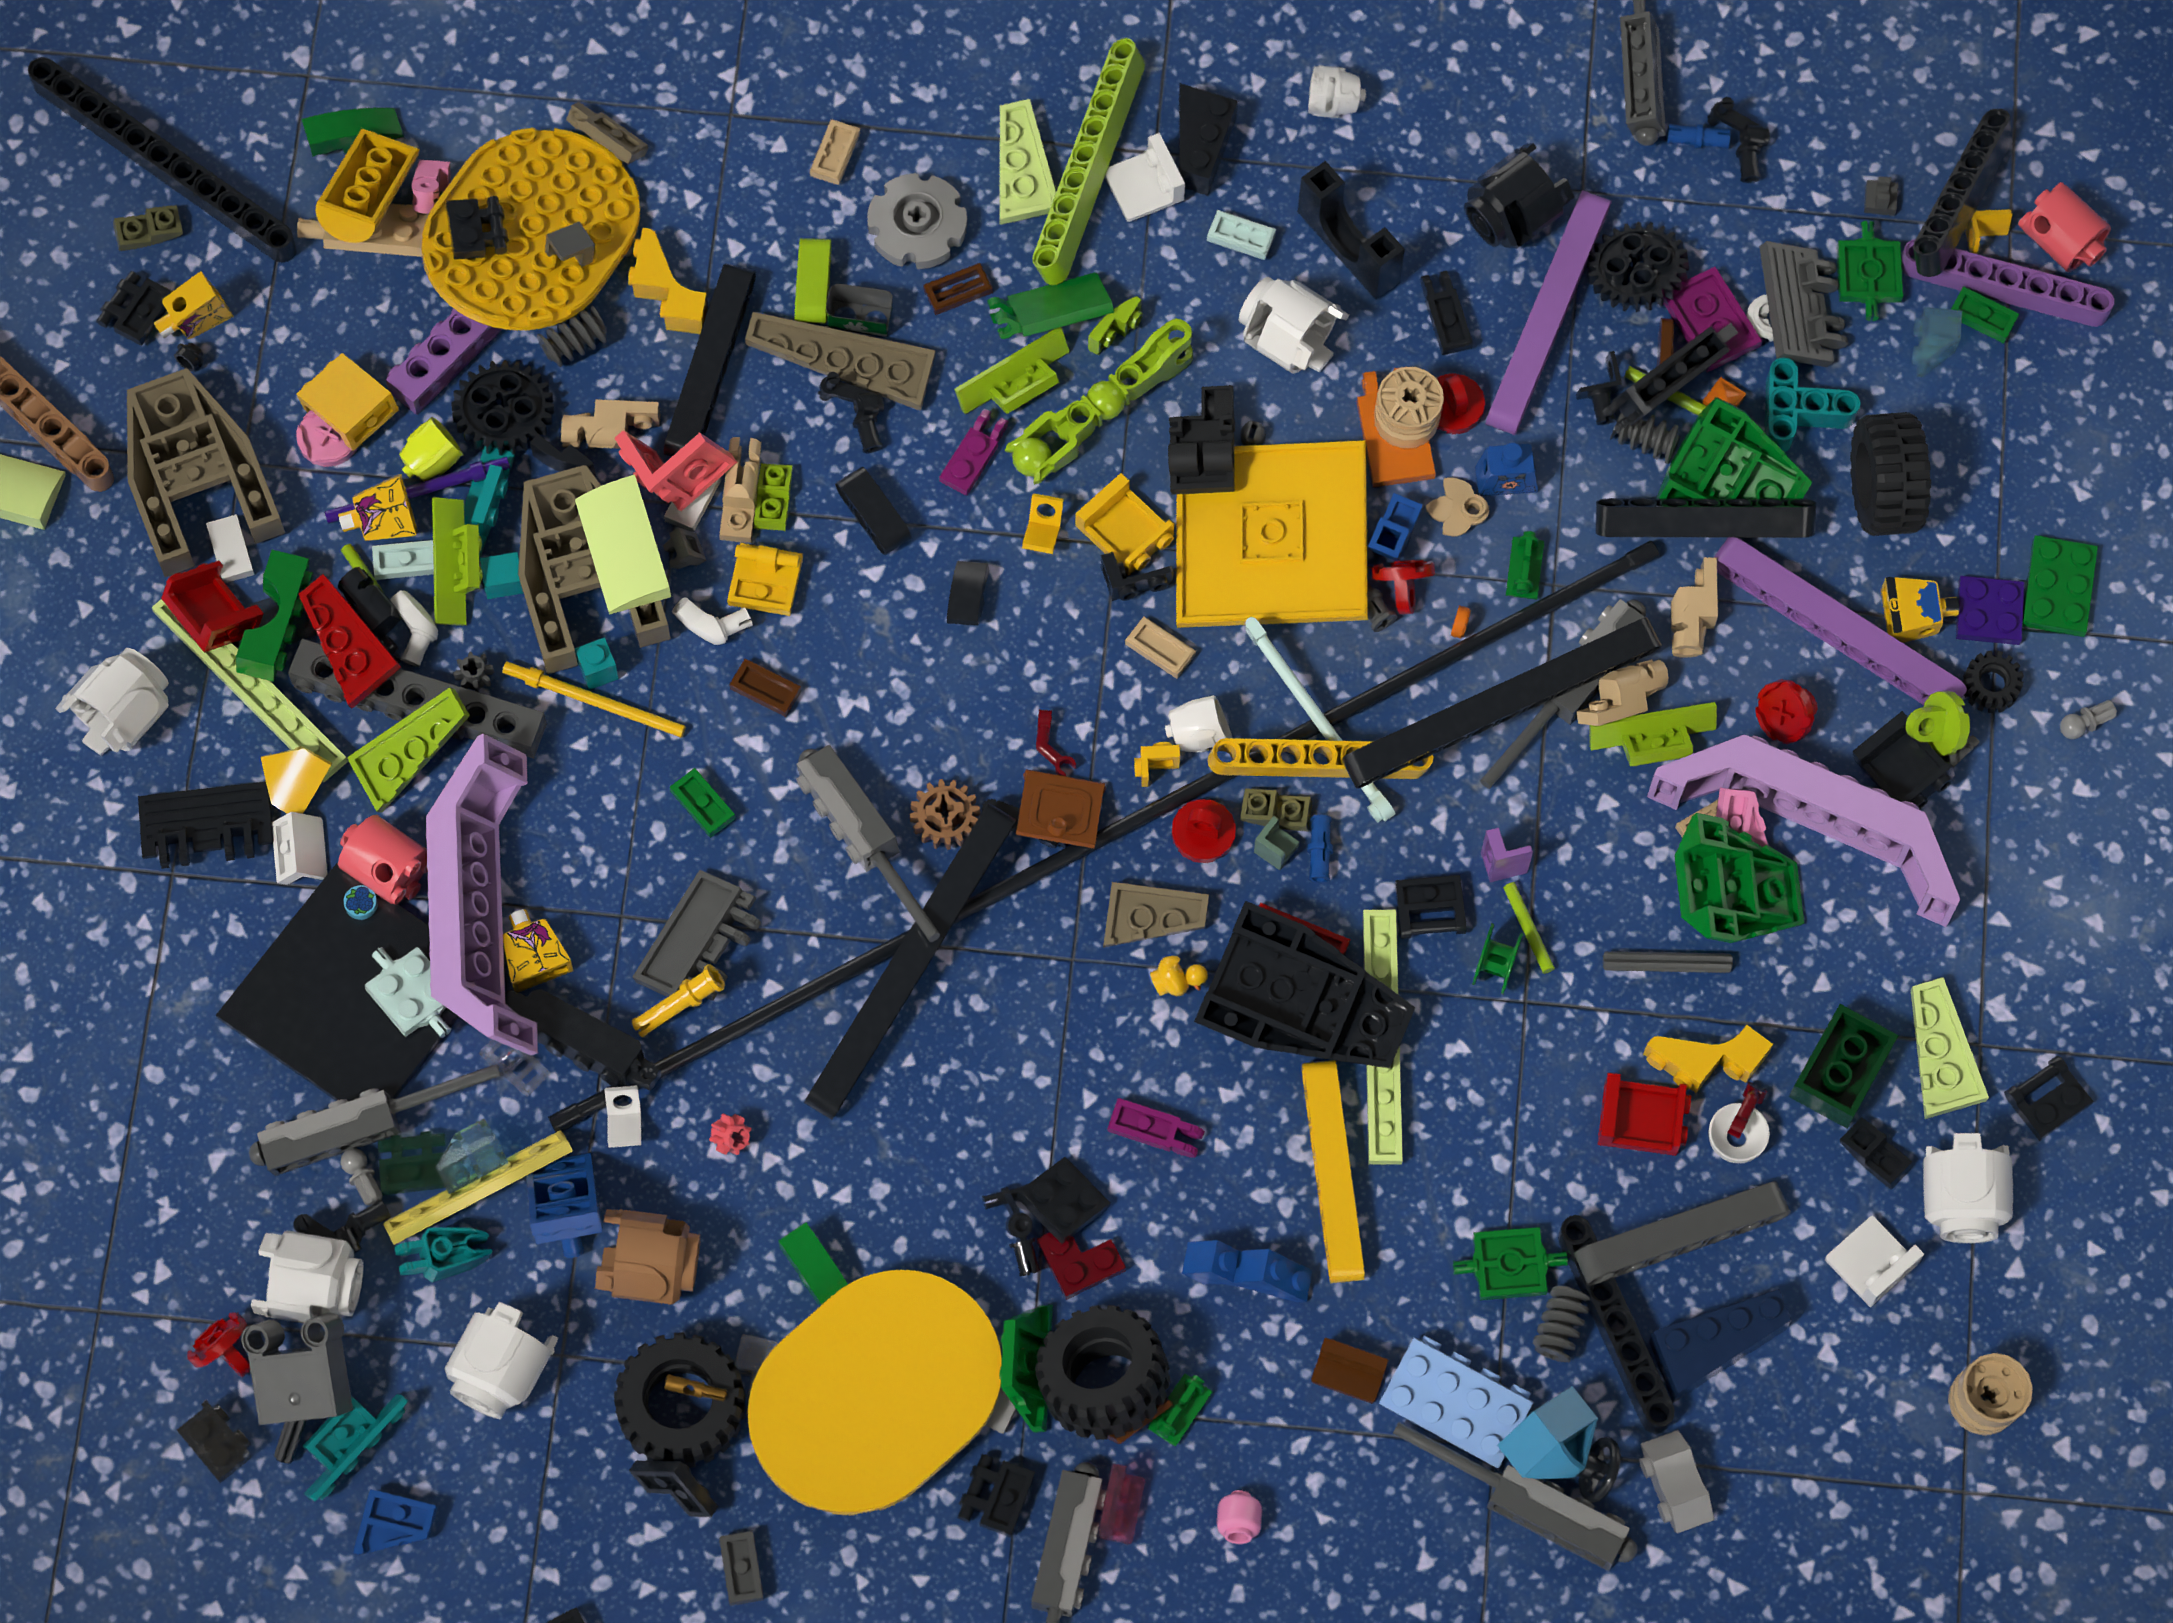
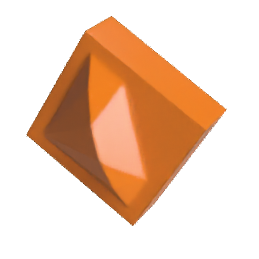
(1726, 392)

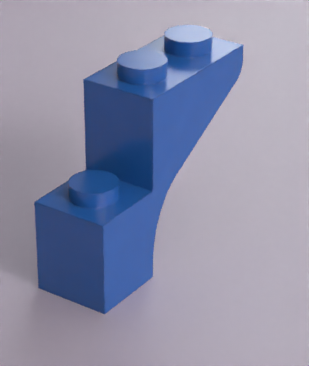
(1251, 1269)

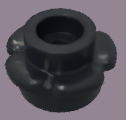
(189, 356)

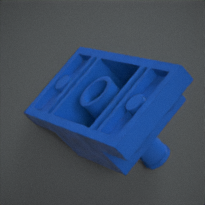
(564, 1203)

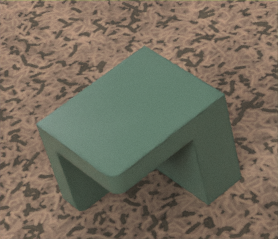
(1275, 844)

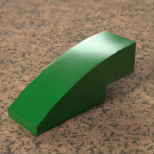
(340, 128)
(812, 1263)

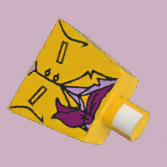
(193, 308)
(381, 511)
(533, 952)

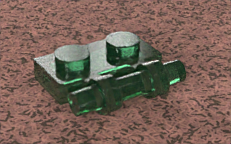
(410, 1172)

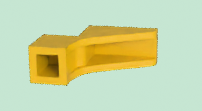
(652, 279)
(1695, 1061)

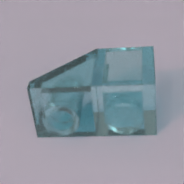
(1938, 338)
(470, 1156)

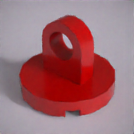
(1462, 403)
(1403, 575)
(1785, 711)
(1203, 831)
(219, 1341)

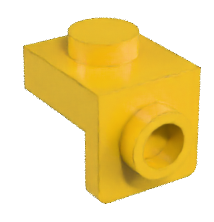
(1159, 756)

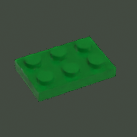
(2059, 586)

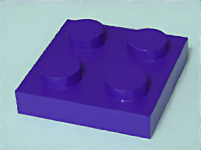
(1990, 610)

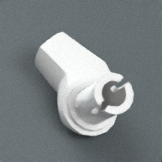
(421, 626)
(710, 627)

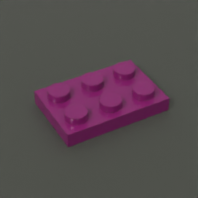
(1709, 302)

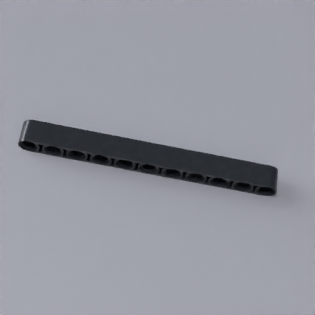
(167, 171)
(1501, 703)
(909, 962)

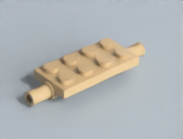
(396, 234)

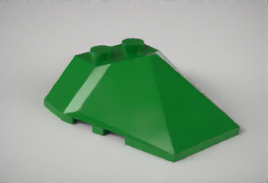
(1731, 459)
(1733, 885)

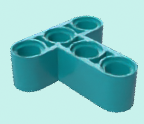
(1796, 400)

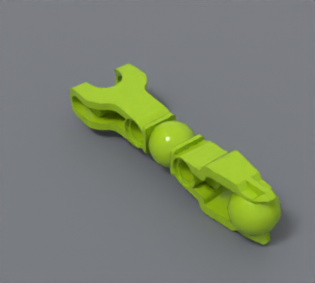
(1104, 401)

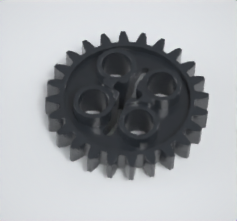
(1635, 262)
(502, 407)

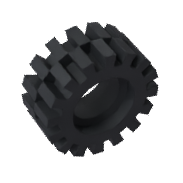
(1998, 665)

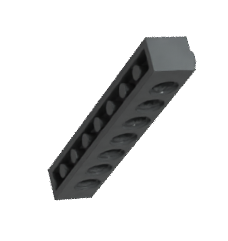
(528, 723)

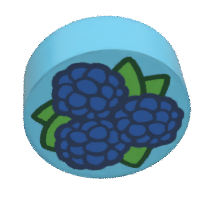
(360, 902)

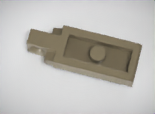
(607, 133)

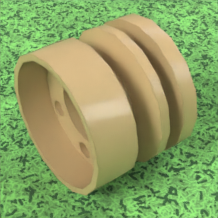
(1408, 422)
(2005, 1384)

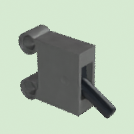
(300, 1381)

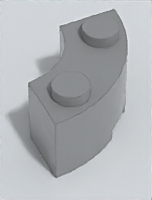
(1676, 1482)

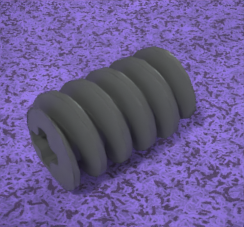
(573, 337)
(1650, 437)
(1559, 1323)

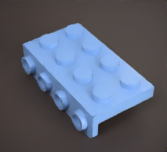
(1456, 1400)

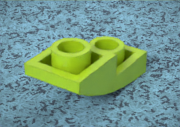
(1121, 321)
(773, 497)

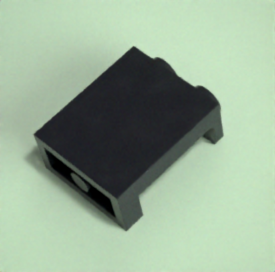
(1903, 765)

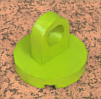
(1942, 723)

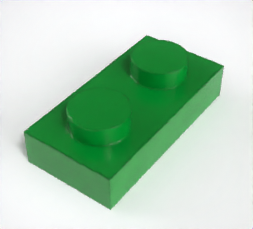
(1985, 314)
(702, 802)

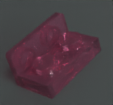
(1121, 1506)

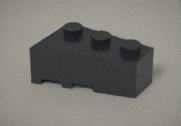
(1203, 135)

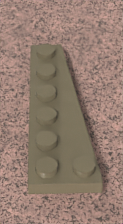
(867, 362)

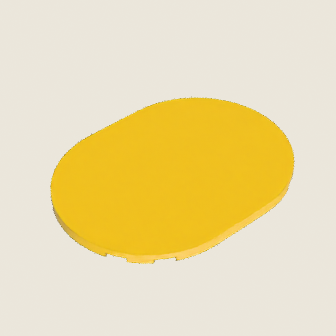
(543, 185)
(874, 1392)

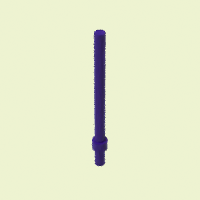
(476, 472)

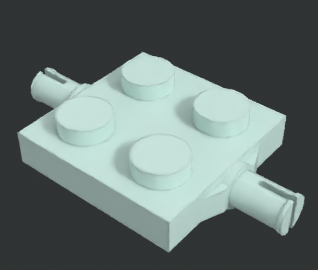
(405, 992)

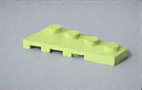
(1024, 169)
(1944, 1055)

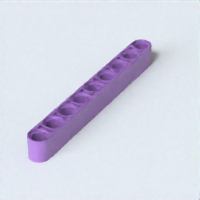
(1548, 313)
(1833, 622)

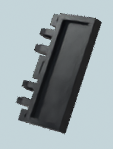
(204, 819)

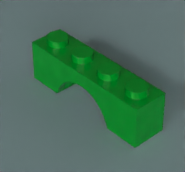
(263, 648)

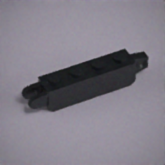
(1671, 375)
(585, 1040)

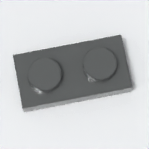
(741, 1568)

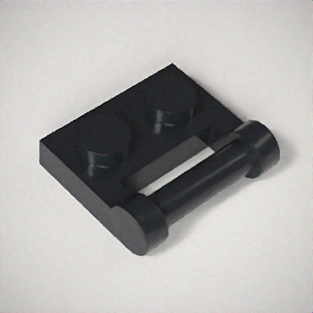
(1429, 896)
(2054, 1107)

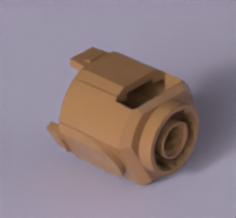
(651, 1258)

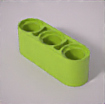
(812, 280)

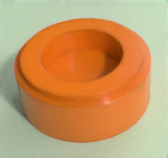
(1461, 622)

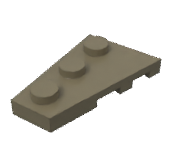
(1151, 912)

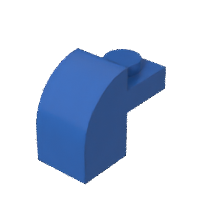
(1395, 528)

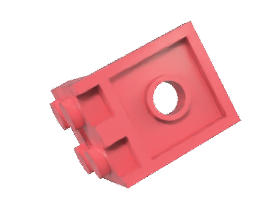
(676, 479)

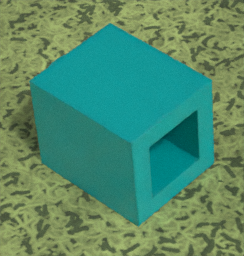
(501, 575)
(596, 663)

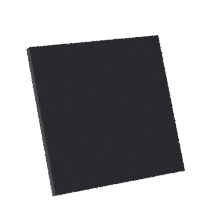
(311, 1000)

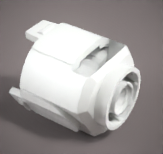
(1289, 324)
(118, 701)
(1968, 1189)
(309, 1277)
(496, 1362)

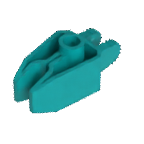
(444, 1252)

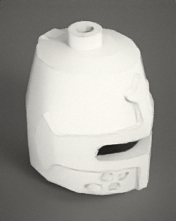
(1334, 92)
(1198, 724)

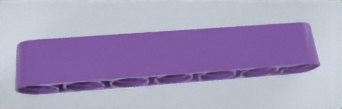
(2020, 291)

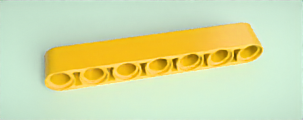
(1303, 753)
(1332, 1171)

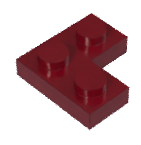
(1077, 1270)

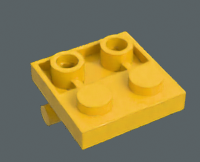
(764, 579)

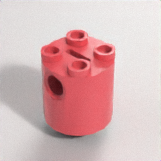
(2066, 228)
(383, 859)

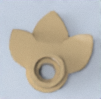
(1454, 506)

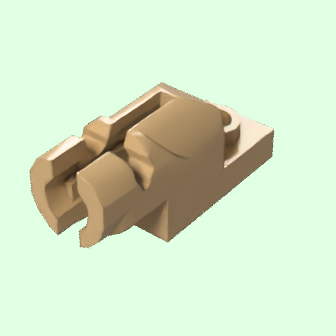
(608, 421)
(740, 494)
(1695, 611)
(1625, 692)

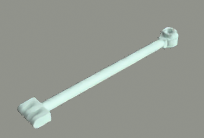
(1379, 807)

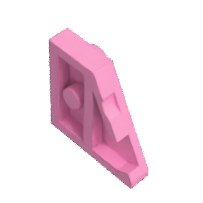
(1742, 813)

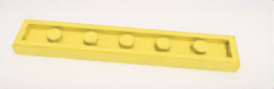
(446, 1204)

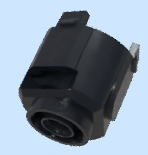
(1515, 200)

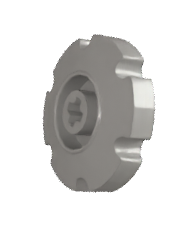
(922, 242)

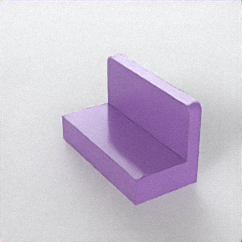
(1502, 863)

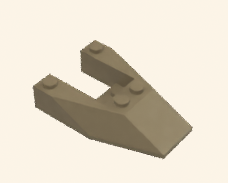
(184, 445)
(559, 564)

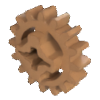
(930, 815)

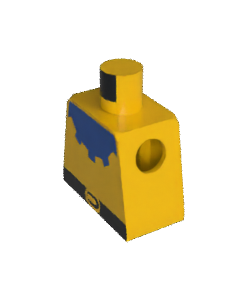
(1915, 608)

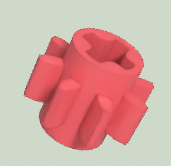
(730, 1134)

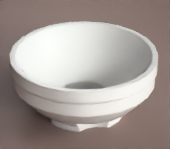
(1755, 1132)

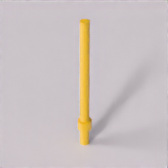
(535, 678)

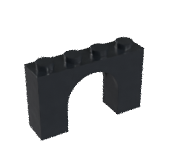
(1372, 261)

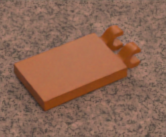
(1388, 462)

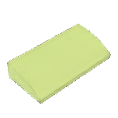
(28, 491)
(622, 545)

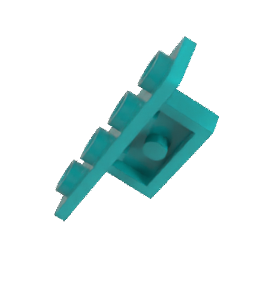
(485, 495)
(344, 1438)

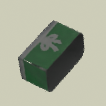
(855, 297)

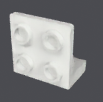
(1146, 181)
(1872, 1260)

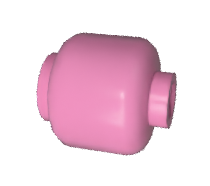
(1239, 1517)

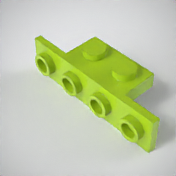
(1017, 376)
(454, 560)
(1655, 734)

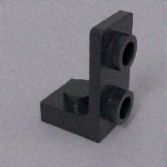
(1128, 588)

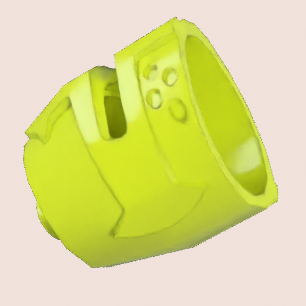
(429, 451)

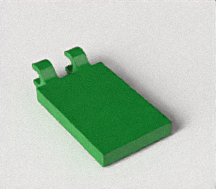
(1051, 306)

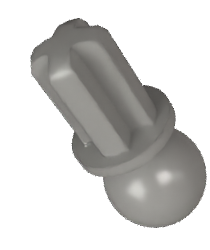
(2074, 725)
(354, 1163)

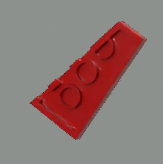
(352, 648)

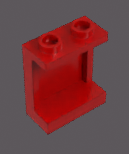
(209, 607)
(1643, 1116)

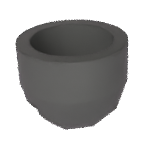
(1259, 437)

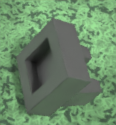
(1881, 196)
(687, 548)

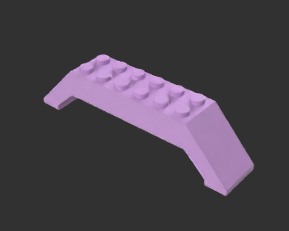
(1823, 803)
(467, 892)

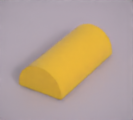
(364, 186)

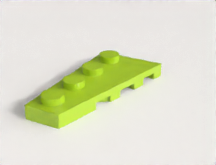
(404, 749)

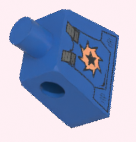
(1506, 470)

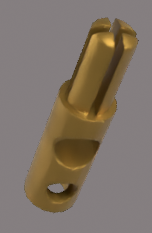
(700, 1390)

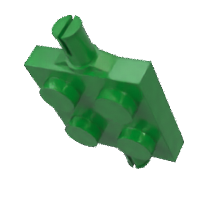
(1869, 271)
(1510, 1263)

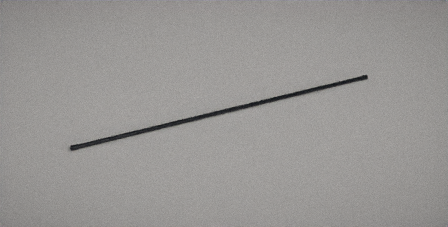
(1631, 560)

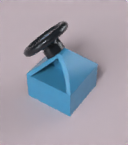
(1557, 1445)

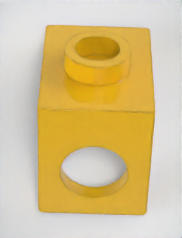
(1987, 224)
(1043, 530)

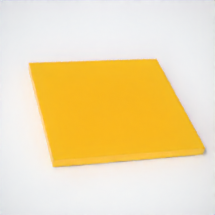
(1279, 544)

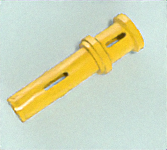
(689, 994)

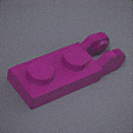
(972, 454)
(1153, 1127)

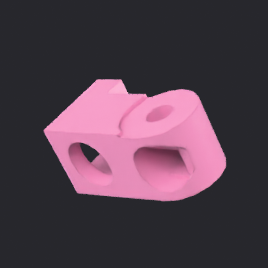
(428, 182)

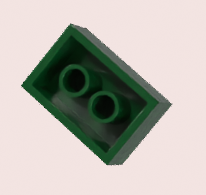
(1843, 1066)

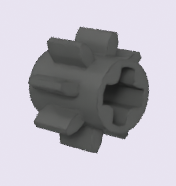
(471, 663)

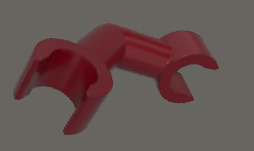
(1043, 746)
(1752, 1097)

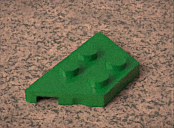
(1020, 1344)

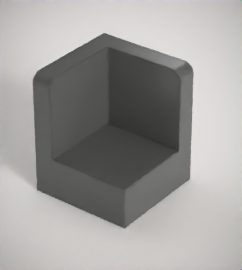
(571, 242)

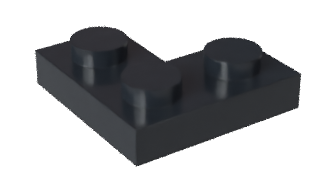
(677, 1480)

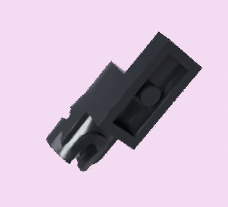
(371, 606)

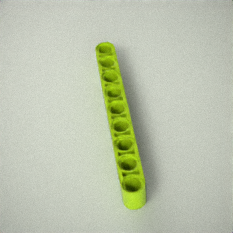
(1088, 162)

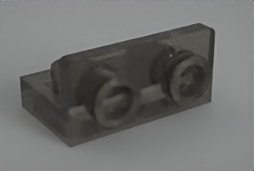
(215, 1442)

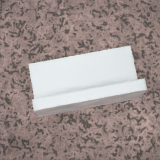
(299, 847)

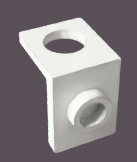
(623, 1121)

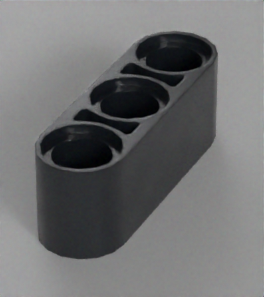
(873, 510)

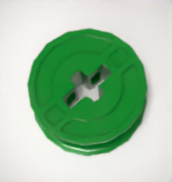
(1497, 958)

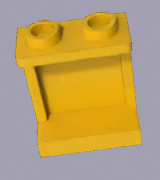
(348, 400)
(1124, 525)

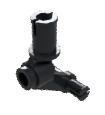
(1751, 137)
(866, 406)
(1018, 1226)
(353, 1229)

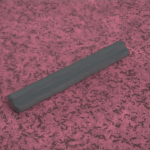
(1667, 961)

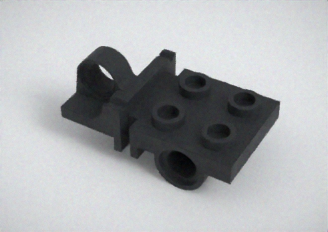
(1204, 445)

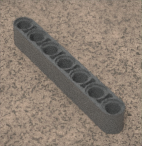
(1682, 1233)

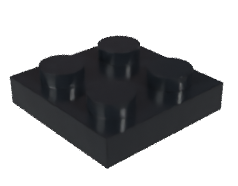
(1063, 1200)

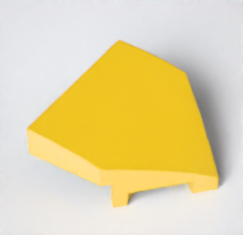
(293, 778)

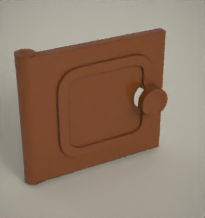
(1060, 808)

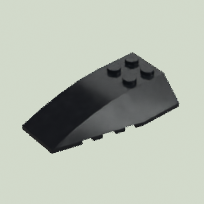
(1301, 995)

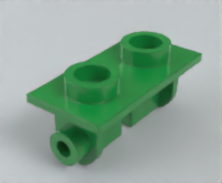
(1525, 566)
(1187, 1401)

